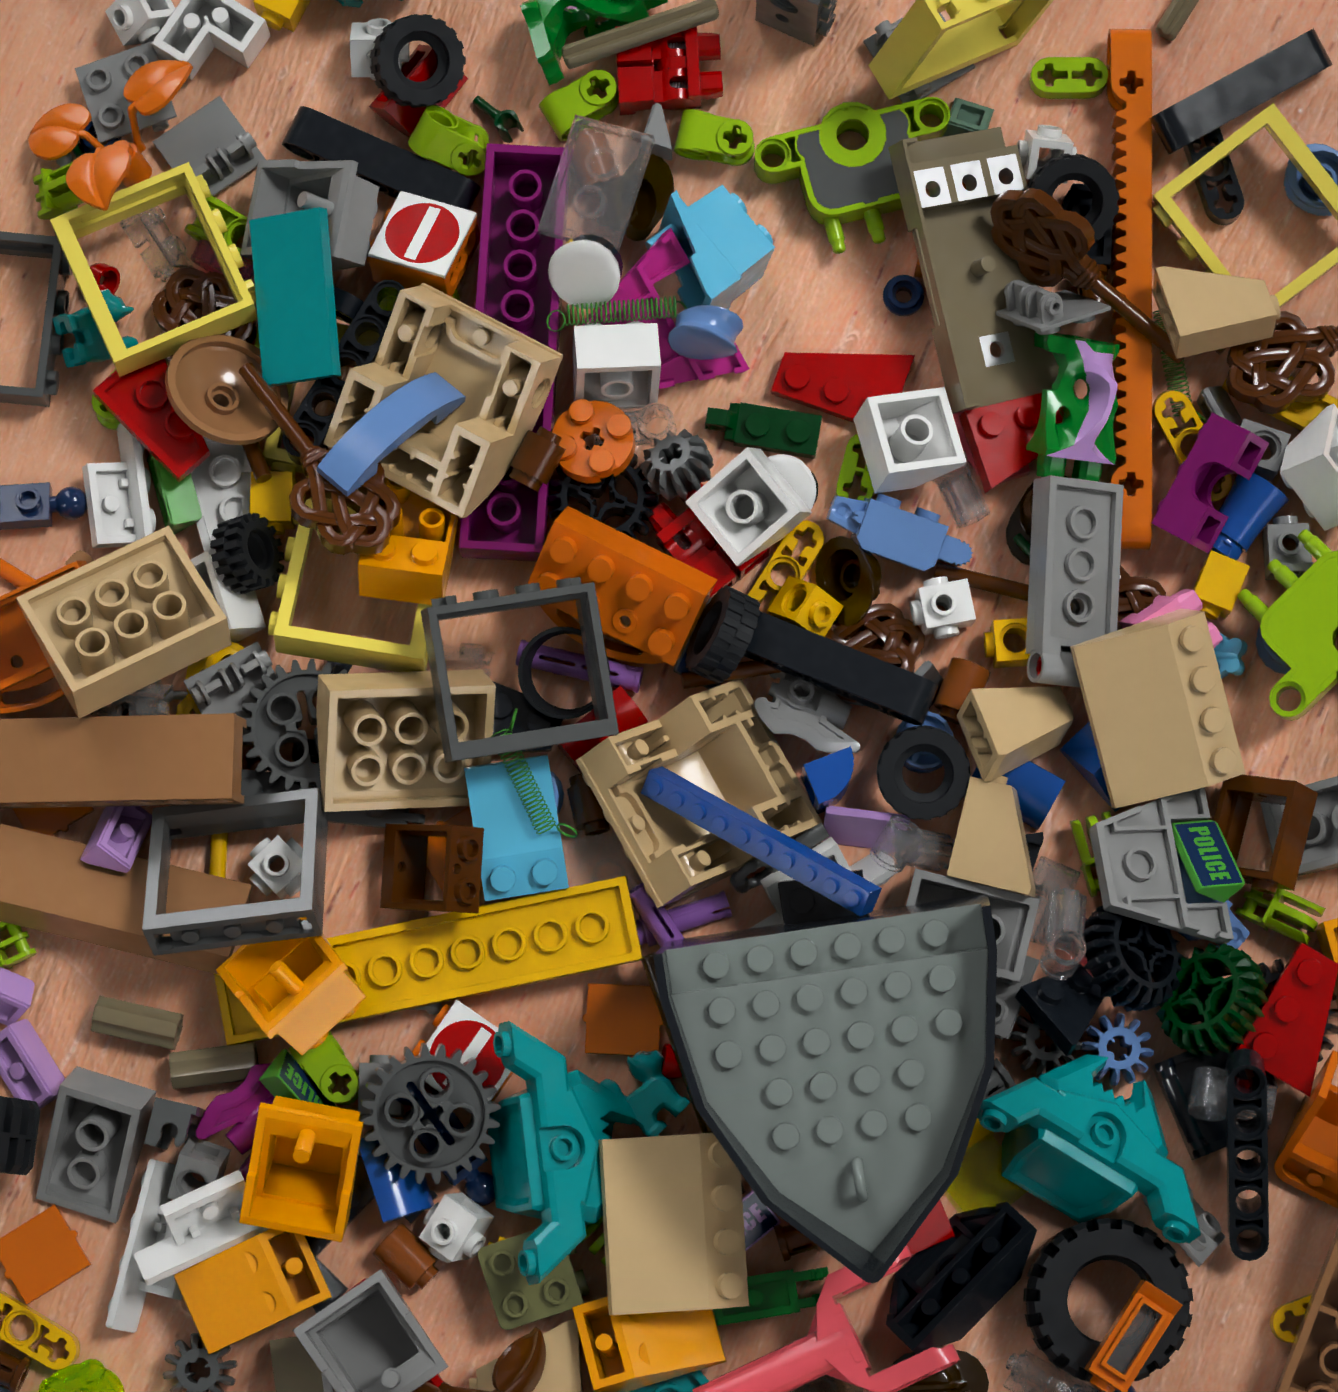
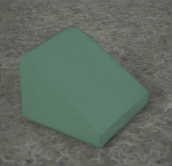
(968, 117)

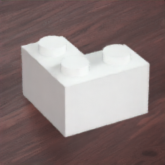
(209, 24)

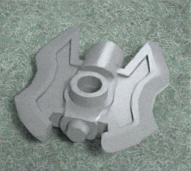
(807, 713)

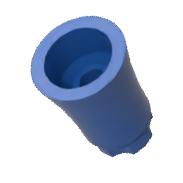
(1249, 510)

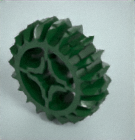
(1222, 1005)

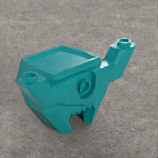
(549, 1148)
(1088, 1148)

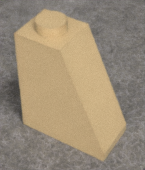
(1212, 309)
(1013, 725)
(992, 839)
(561, 1368)

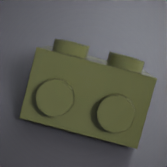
(516, 1300)

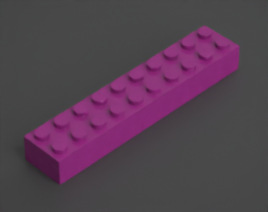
(518, 293)

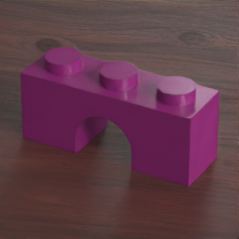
(1218, 451)

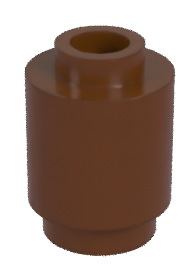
(536, 458)
(586, 808)

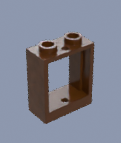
(1232, 817)
(409, 846)

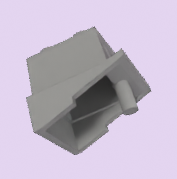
(303, 185)
(370, 1341)

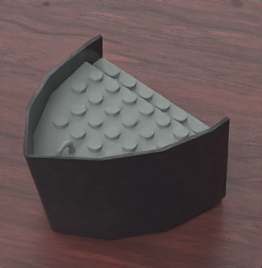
(840, 1059)

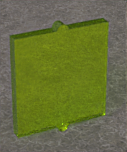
(980, 1178)

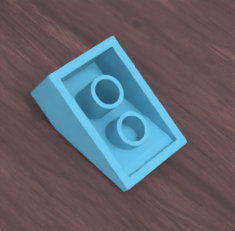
(513, 854)

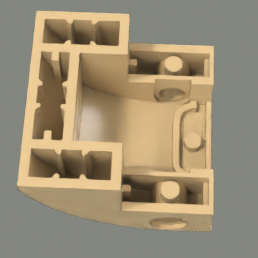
(487, 361)
(720, 747)

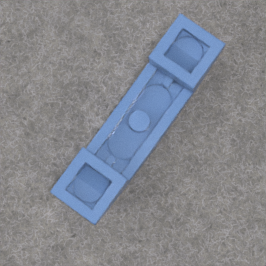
(386, 427)

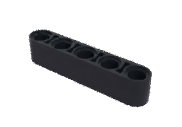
(1240, 91)
(379, 162)
(351, 353)
(841, 669)
(1250, 1173)

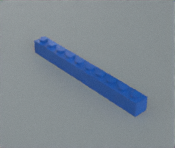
(761, 841)

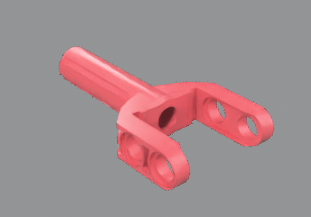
(832, 1350)

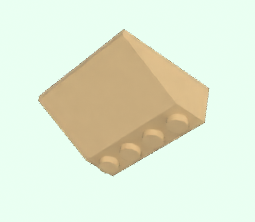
(125, 621)
(1158, 708)
(385, 739)
(672, 1225)

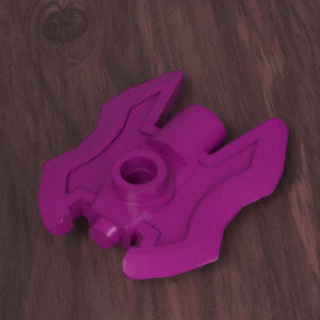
(237, 1108)

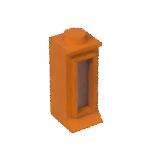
(1132, 1338)

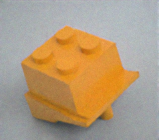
(293, 988)
(302, 1168)

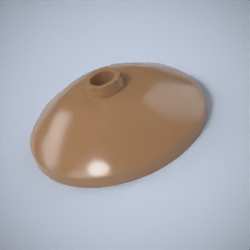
(208, 374)

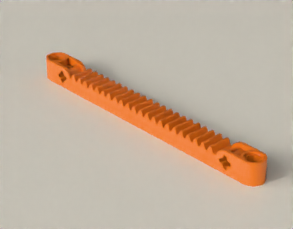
(1131, 63)

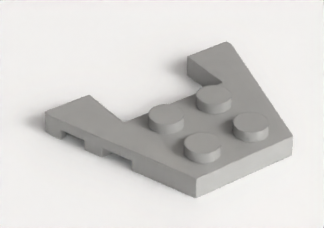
(1142, 870)

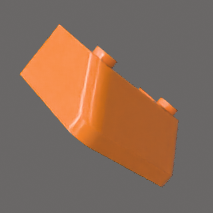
(1311, 1145)

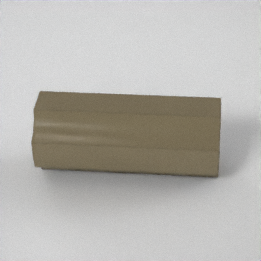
(137, 1022)
(212, 1065)

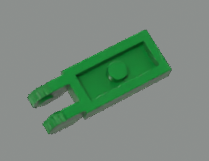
(772, 1296)

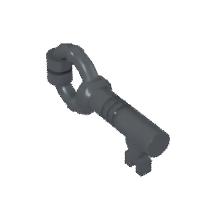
(739, 878)

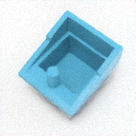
(722, 246)

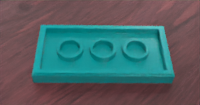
(295, 297)

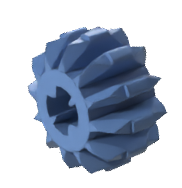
(1127, 1040)

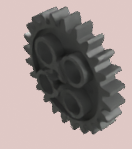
(270, 734)
(398, 1135)

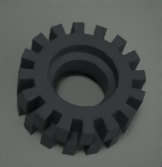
(247, 553)

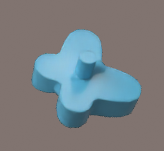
(1229, 656)

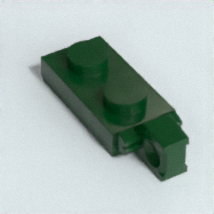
(767, 428)

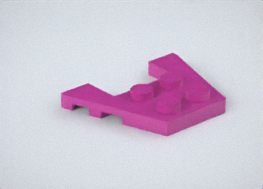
(658, 262)

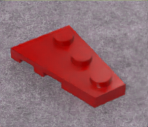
(838, 381)
(145, 411)
(1000, 436)
(1295, 1018)

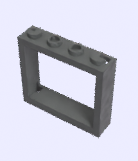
(56, 304)
(525, 596)
(243, 922)

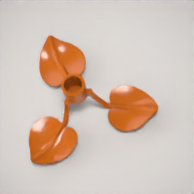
(98, 174)

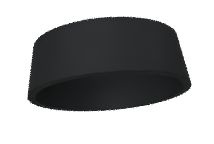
(526, 682)

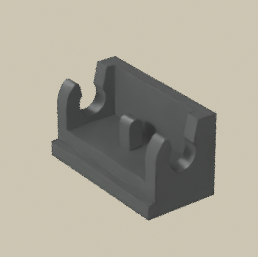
(172, 1120)

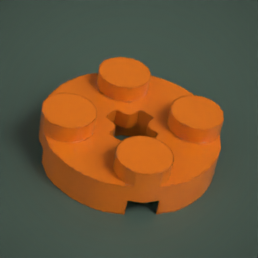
(602, 461)

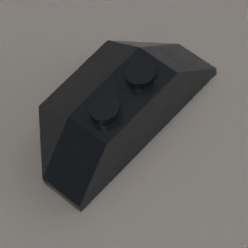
(960, 1279)

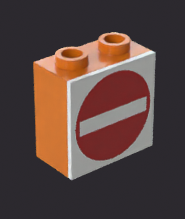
(424, 243)
(474, 1035)

